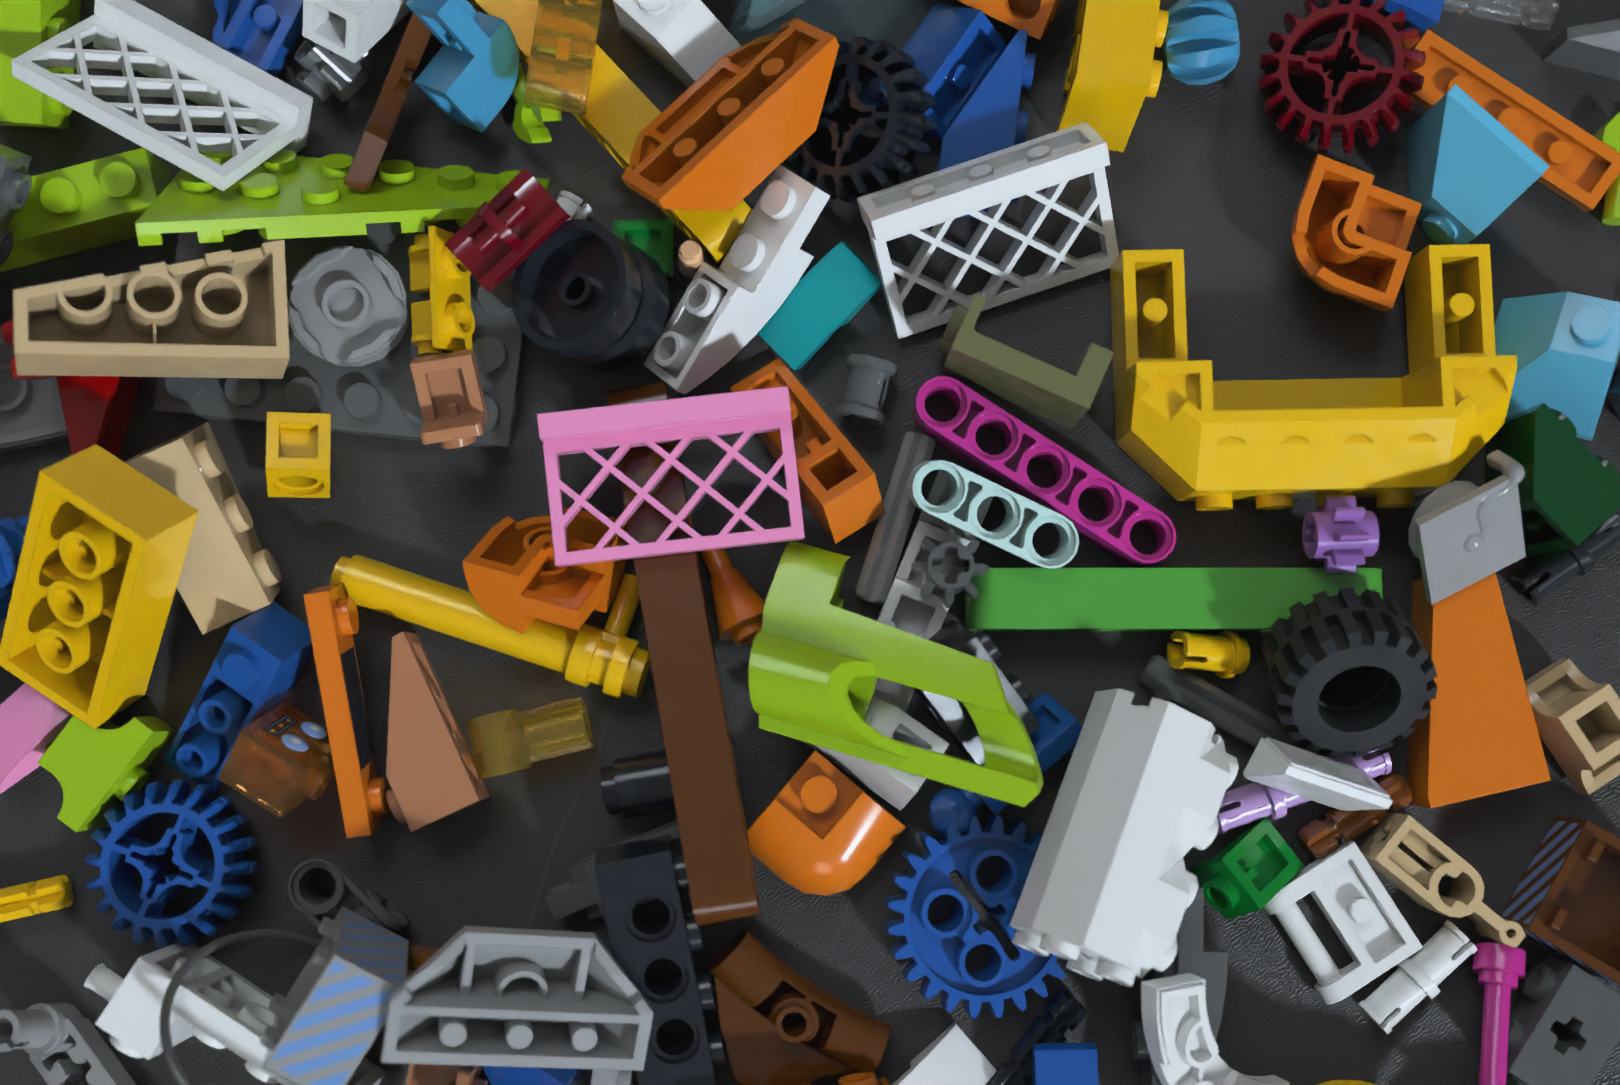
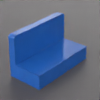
(956, 53)

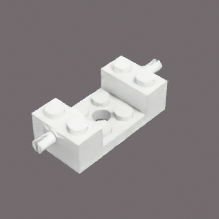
(209, 1003)

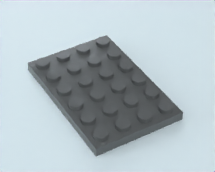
(369, 398)

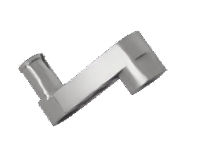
(56, 1030)

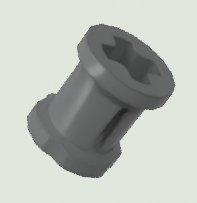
(866, 390)

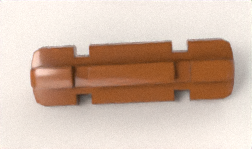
(1321, 836)

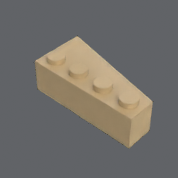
(162, 321)

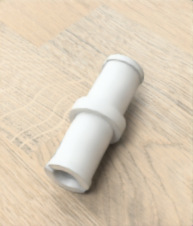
(1418, 977)

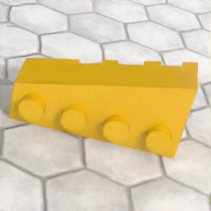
(1113, 66)

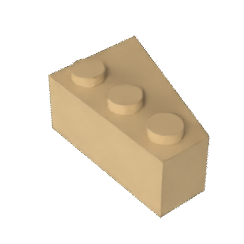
(225, 563)

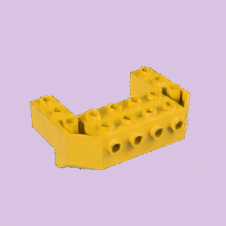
(1309, 435)

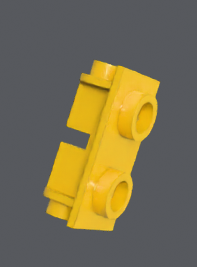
(447, 318)

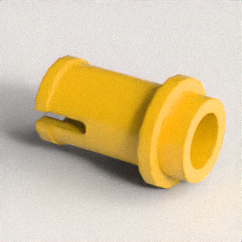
(1221, 653)

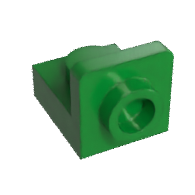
(1248, 870)

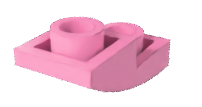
(26, 728)

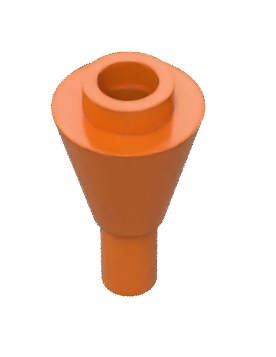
(734, 599)

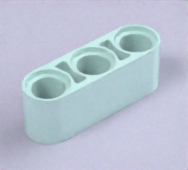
(1020, 521)

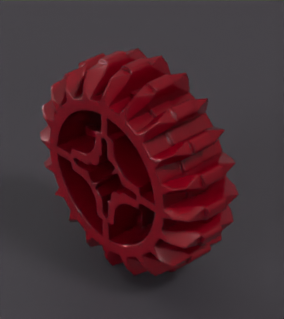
(1362, 77)

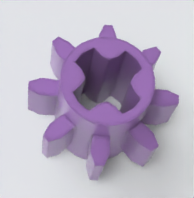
(1340, 534)

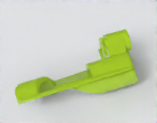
(820, 668)

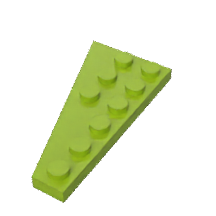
(308, 199)

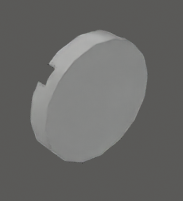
(349, 306)

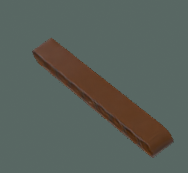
(689, 693)

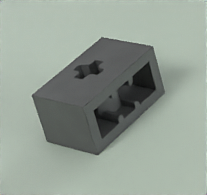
(1586, 1022)

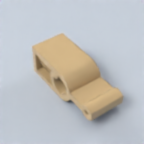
(1417, 862)

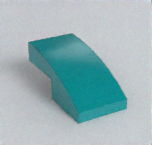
(820, 305)

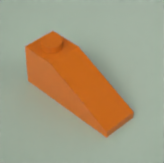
(831, 473)

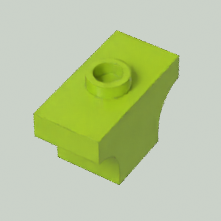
(102, 765)

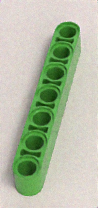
(1150, 597)

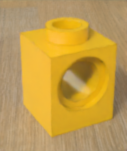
(298, 454)

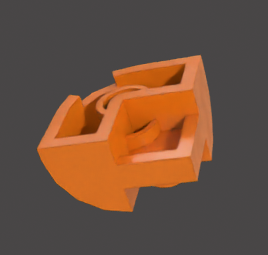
(1352, 234)
(517, 576)
(822, 830)

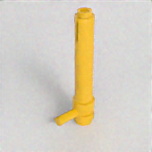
(582, 655)

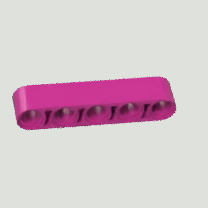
(1072, 473)

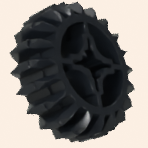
(875, 147)

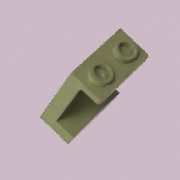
(1018, 376)

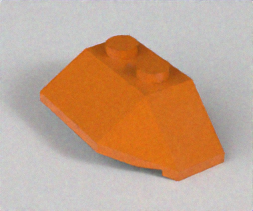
(735, 121)

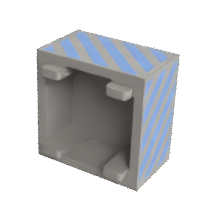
(335, 1002)

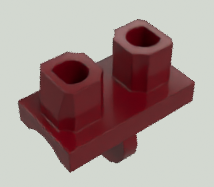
(507, 230)

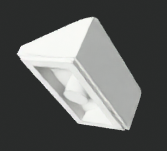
(1314, 777)

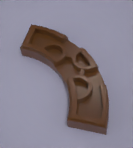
(388, 105)

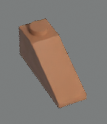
(426, 751)

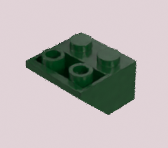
(1564, 484)

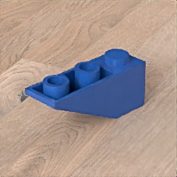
(992, 114)
(247, 680)

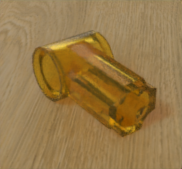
(515, 739)

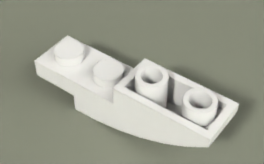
(734, 302)

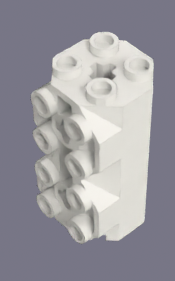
(1113, 851)

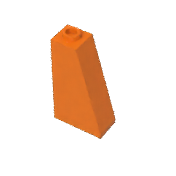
(1482, 720)

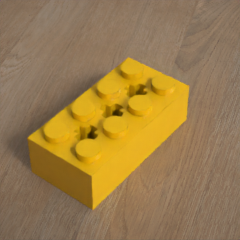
(94, 584)

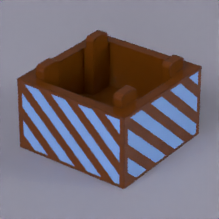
(1573, 897)

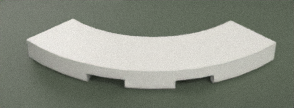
(1182, 1038)

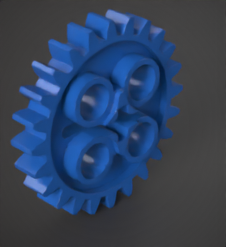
(942, 948)

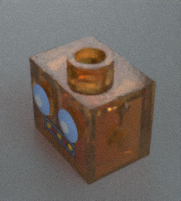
(280, 760)

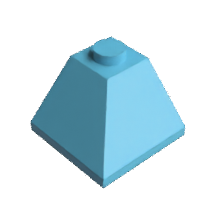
(1465, 168)
(1563, 353)

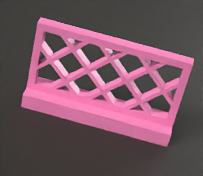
(664, 423)

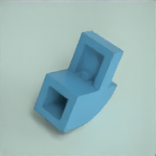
(474, 67)

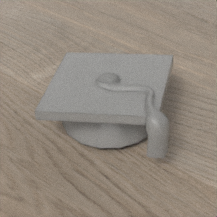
(1469, 530)

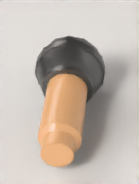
(689, 260)

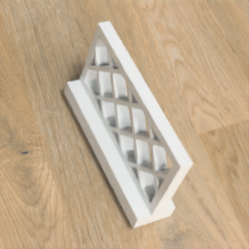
(177, 68)
(992, 183)

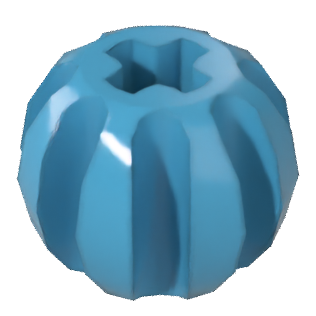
(1201, 41)

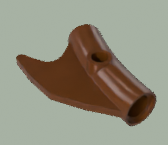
(776, 1049)

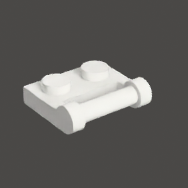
(1357, 912)

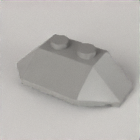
(519, 1004)

